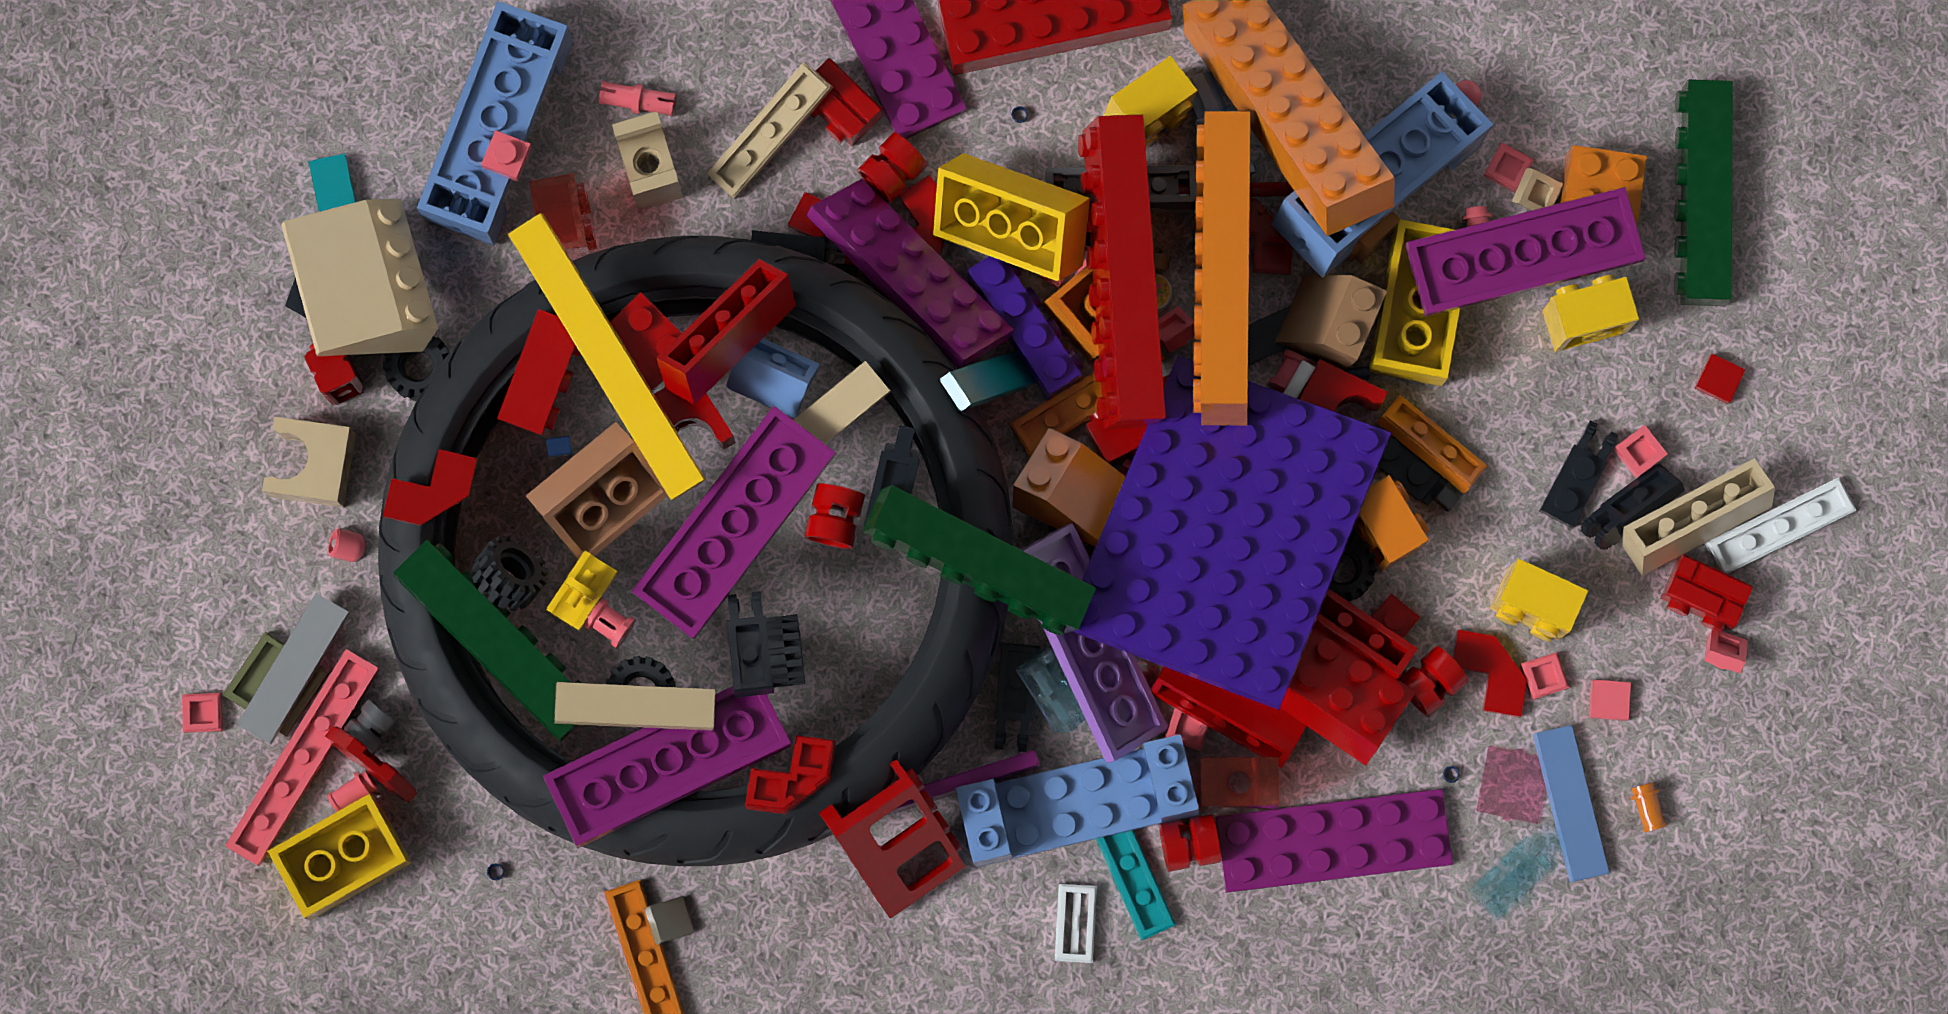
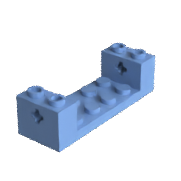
(499, 95)
(1414, 145)
(1077, 803)

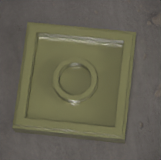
(255, 669)

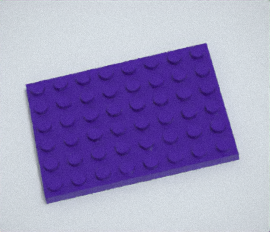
(1230, 537)

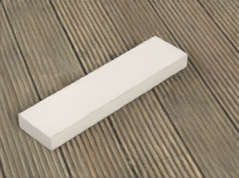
(1780, 526)

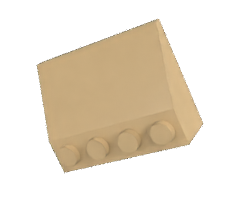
(360, 279)

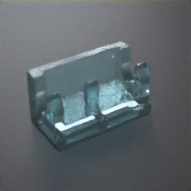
(1051, 690)
(1510, 878)

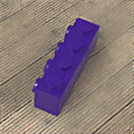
(1033, 336)

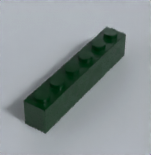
(1705, 193)
(978, 560)
(485, 632)

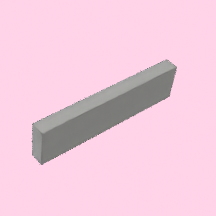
(293, 668)

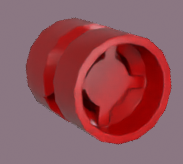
(891, 168)
(832, 529)
(1435, 669)
(1190, 843)

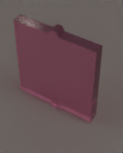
(1511, 785)

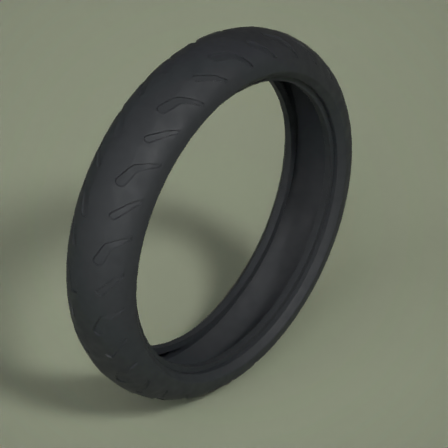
(684, 280)

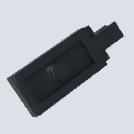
(896, 466)
(1416, 476)

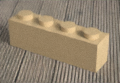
(1698, 517)

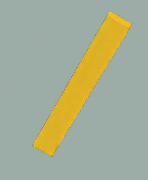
(606, 356)

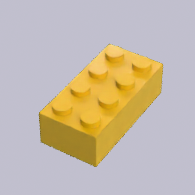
(1011, 216)
(1404, 339)

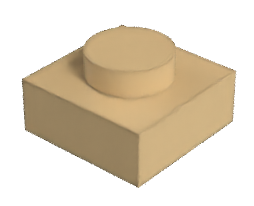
(1536, 190)

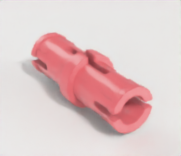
(637, 98)

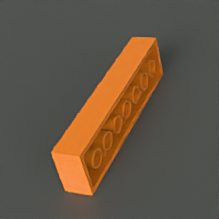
(1291, 110)
(1224, 261)

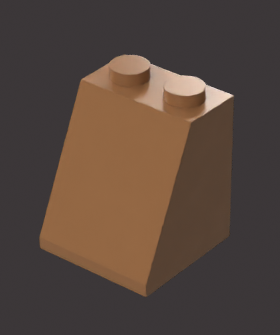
(1331, 318)

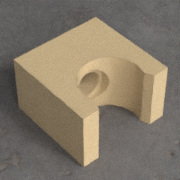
(642, 140)
(327, 467)

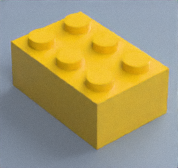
(339, 857)

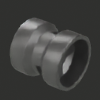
(370, 725)

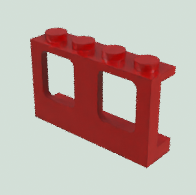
(880, 863)

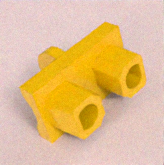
(582, 590)

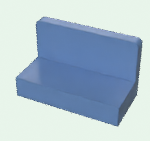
(773, 377)

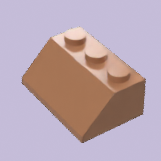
(598, 492)

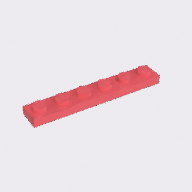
(301, 758)

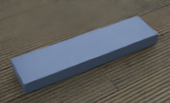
(1570, 803)

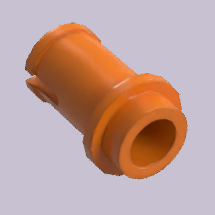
(1648, 807)

